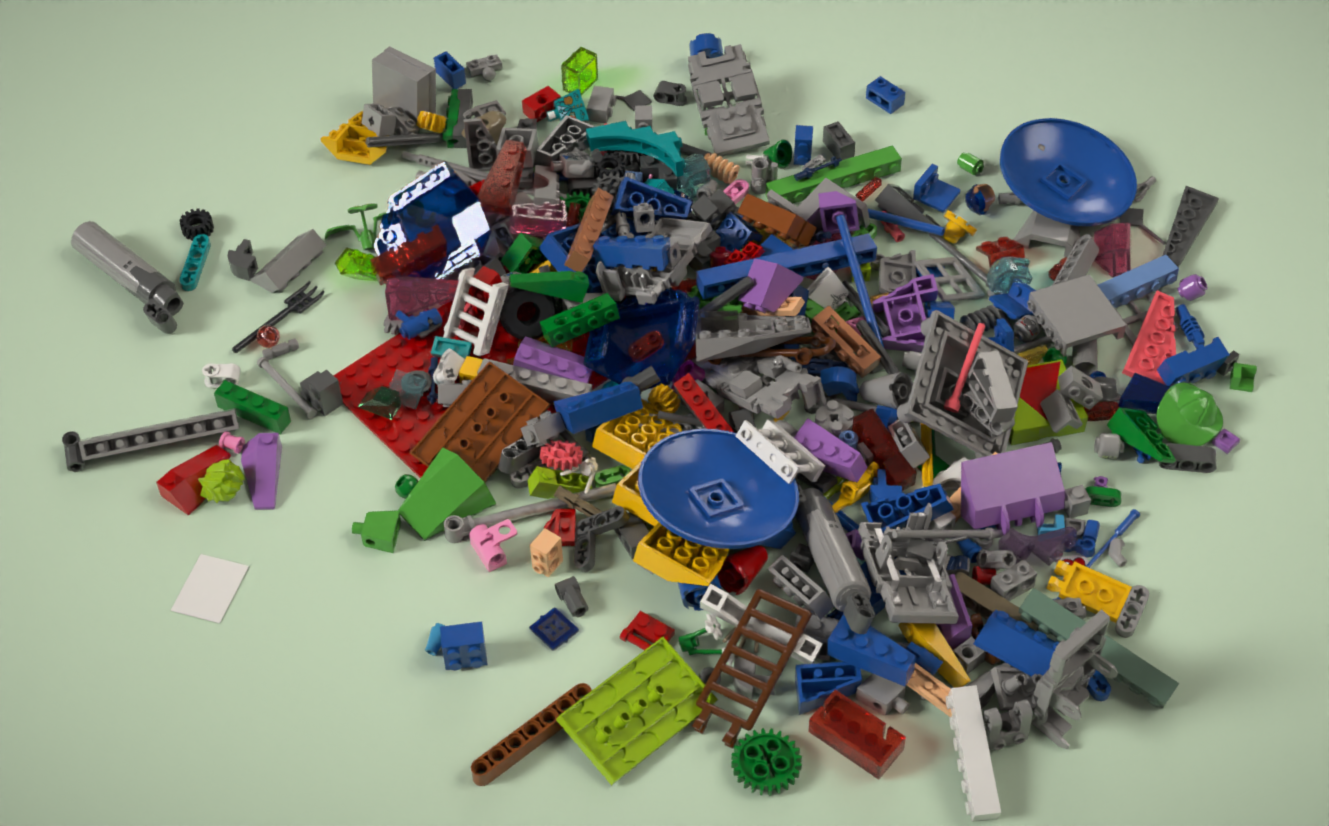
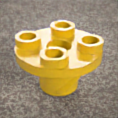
(956, 228)

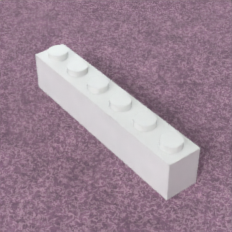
(973, 753)

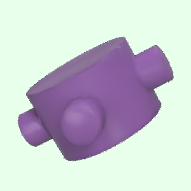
(1101, 481)

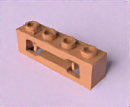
(846, 342)

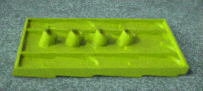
(635, 710)

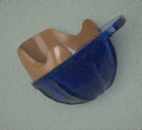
(980, 198)

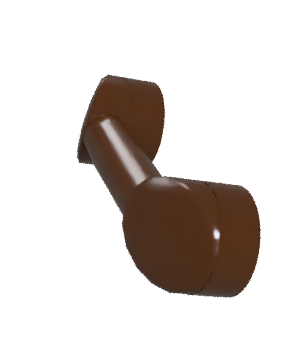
(977, 624)

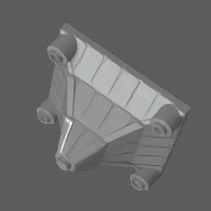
(937, 376)

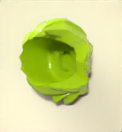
(221, 481)

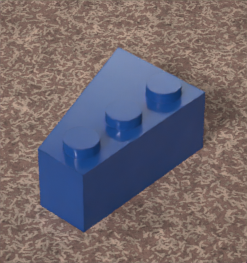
(1195, 365)

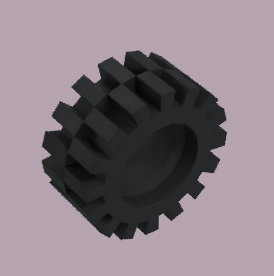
(609, 161)
(193, 218)

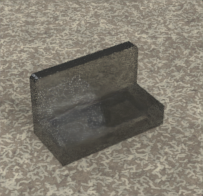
(719, 320)

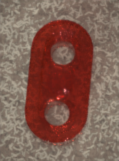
(646, 346)

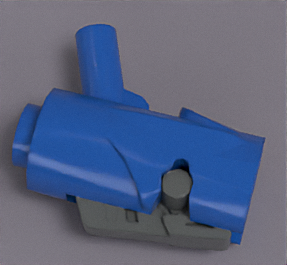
(421, 325)

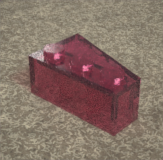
(538, 219)

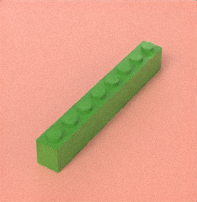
(848, 173)

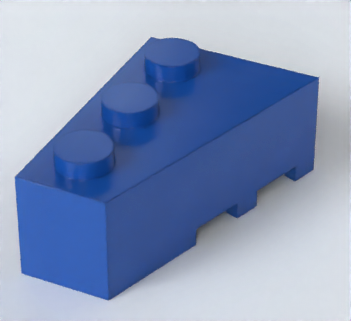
(819, 680)

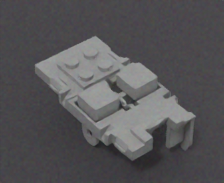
(739, 382)

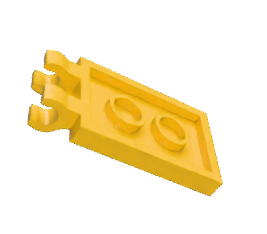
(1093, 588)

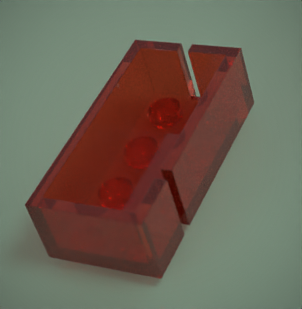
(856, 734)

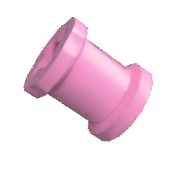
(231, 442)

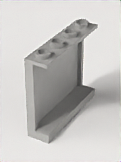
(1075, 313)

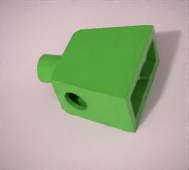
(379, 530)

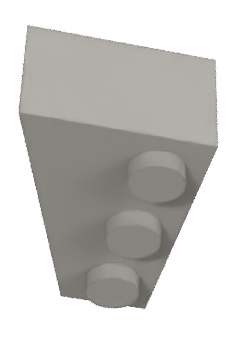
(992, 387)

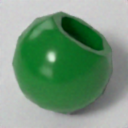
(1054, 355)
(405, 485)

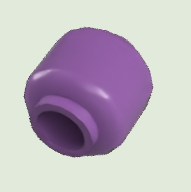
(1192, 287)

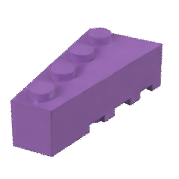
(834, 453)

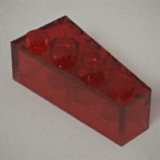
(503, 180)

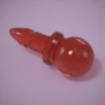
(1053, 272)

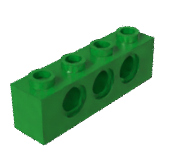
(579, 319)

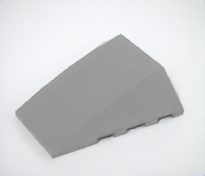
(1047, 230)

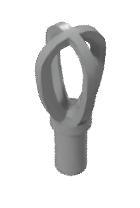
(1145, 186)

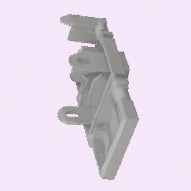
(648, 284)
(1068, 678)

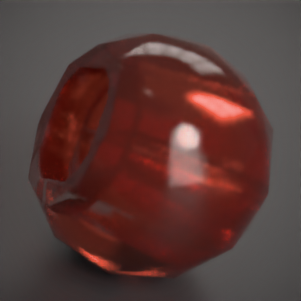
(268, 336)

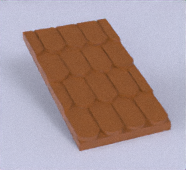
(482, 421)

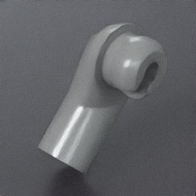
(1115, 552)

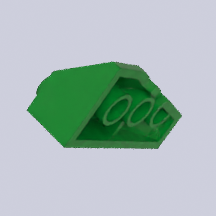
(559, 284)
(1140, 432)

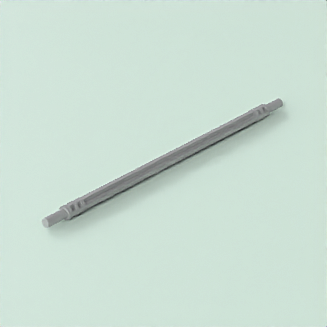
(472, 173)

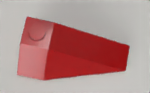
(181, 484)

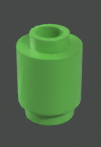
(970, 163)

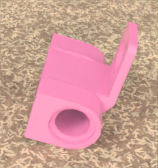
(487, 543)

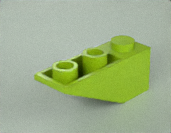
(546, 481)

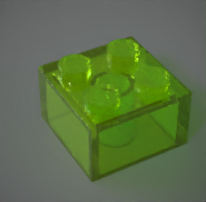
(579, 71)

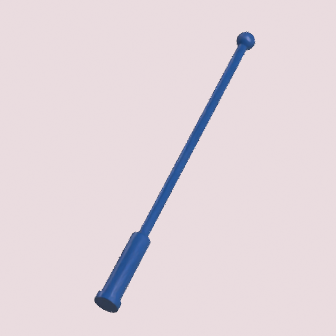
(1134, 514)

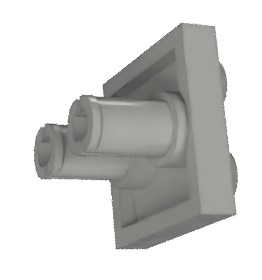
(1014, 686)

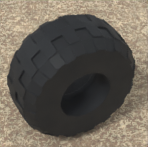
(532, 327)

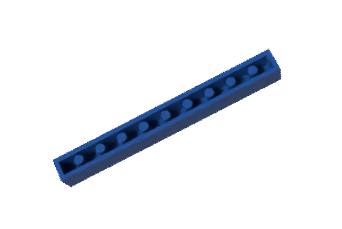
(802, 261)

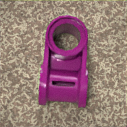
(689, 367)

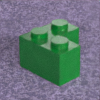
(523, 254)

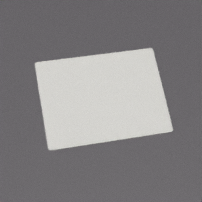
(209, 588)

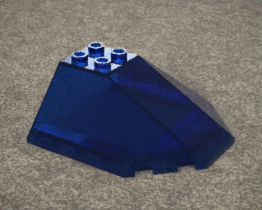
(442, 200)
(671, 315)

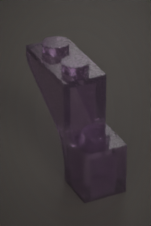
(1047, 546)

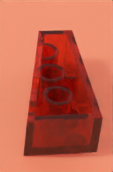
(410, 256)
(884, 448)

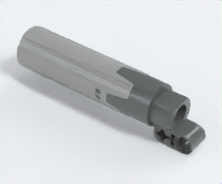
(131, 273)

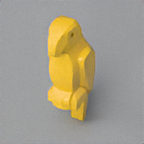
(853, 491)

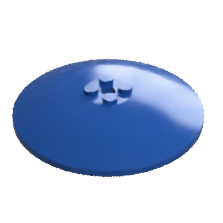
(1095, 171)
(704, 464)

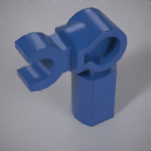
(1087, 546)

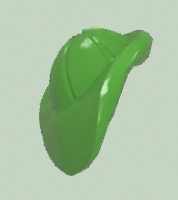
(1188, 415)

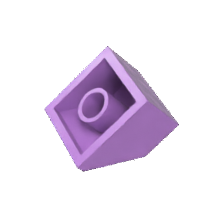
(835, 204)

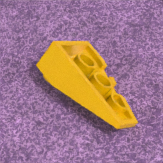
(930, 637)

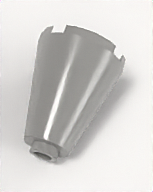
(888, 390)

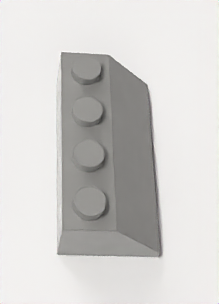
(289, 262)

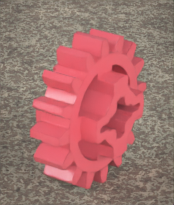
(561, 455)

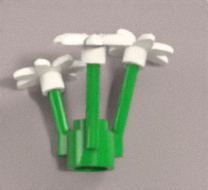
(690, 641)

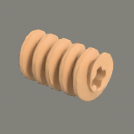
(721, 168)

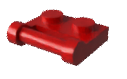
(647, 628)

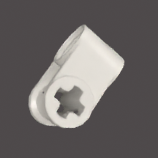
(448, 366)
(221, 372)

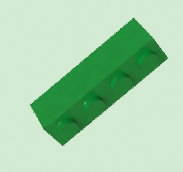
(253, 407)

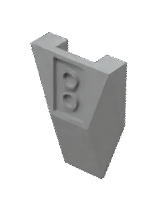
(753, 335)

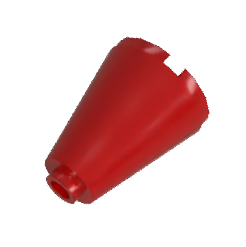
(742, 568)

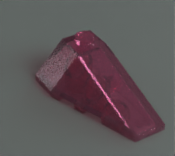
(417, 294)

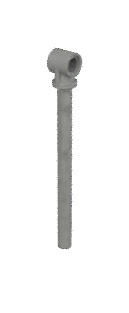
(457, 527)

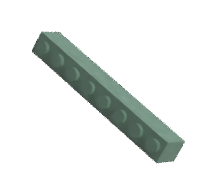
(1131, 669)

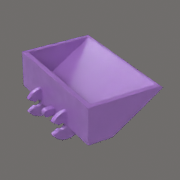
(1011, 487)

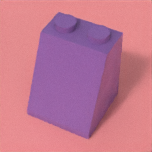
(771, 286)

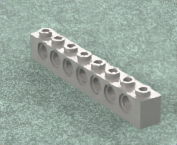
(158, 434)

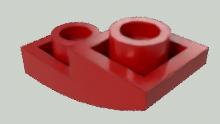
(749, 252)

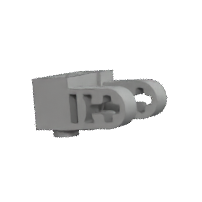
(1015, 721)

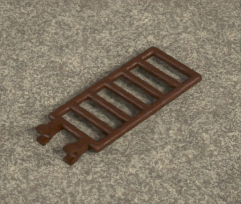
(738, 723)

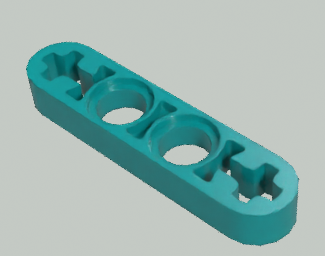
(191, 262)

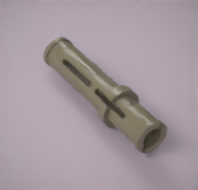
(576, 502)

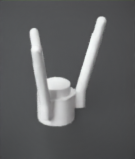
(586, 468)

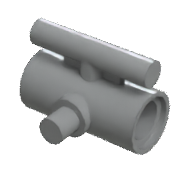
(762, 175)

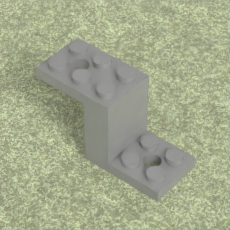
(810, 209)

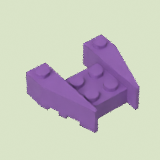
(905, 313)

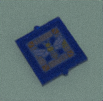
(553, 629)

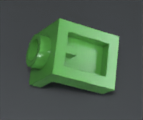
(847, 312)

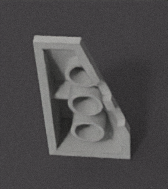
(480, 145)

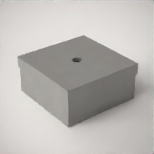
(403, 83)

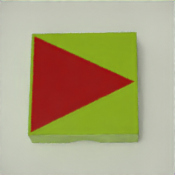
(1030, 419)

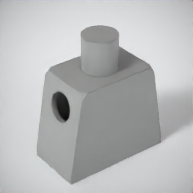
(882, 695)

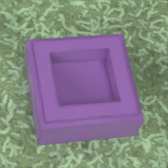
(1226, 441)

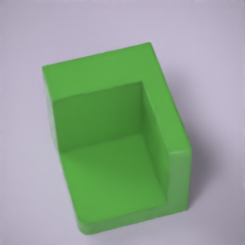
(1242, 377)

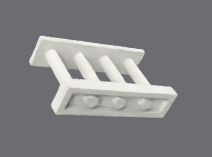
(491, 309)
(780, 451)

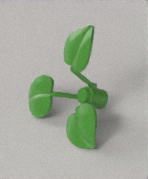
(367, 237)

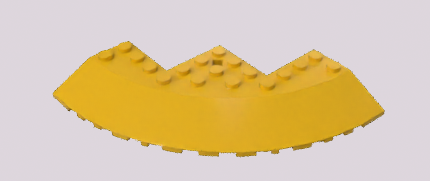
(660, 549)

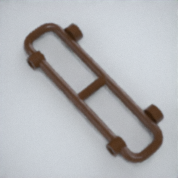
(802, 355)

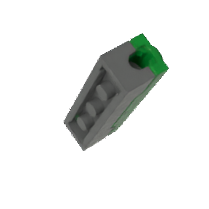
(458, 103)

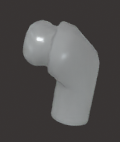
(781, 361)

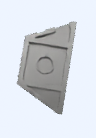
(896, 271)

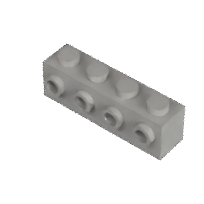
(801, 587)

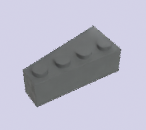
(561, 140)

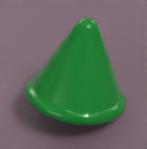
(780, 153)

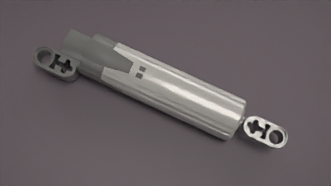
(835, 559)

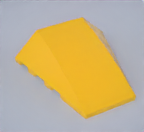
(349, 142)

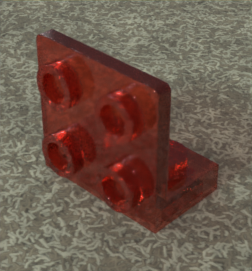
(1001, 248)

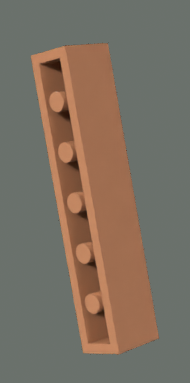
(589, 230)

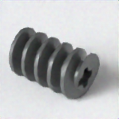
(987, 316)

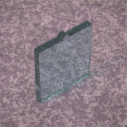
(409, 388)

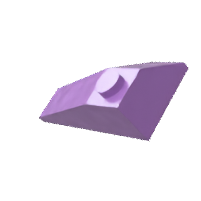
(261, 467)

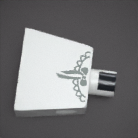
(828, 290)

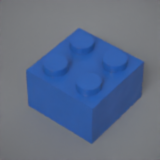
(463, 646)

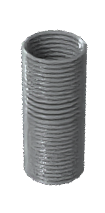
(1085, 353)

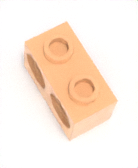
(546, 552)

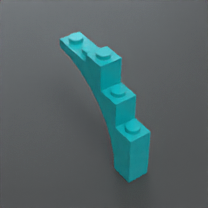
(641, 140)

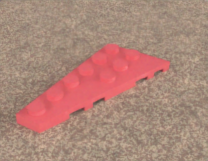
(1155, 339)

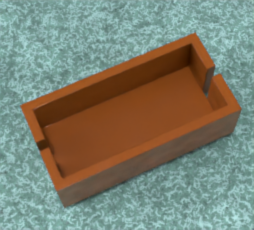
(776, 221)

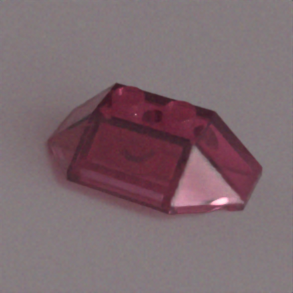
(1114, 248)

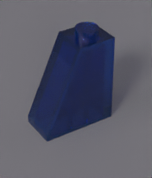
(1143, 394)

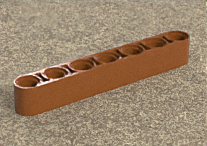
(521, 737)

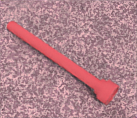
(953, 403)

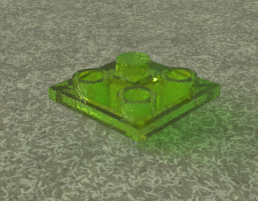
(355, 264)

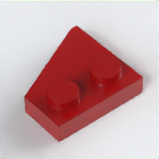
(563, 525)

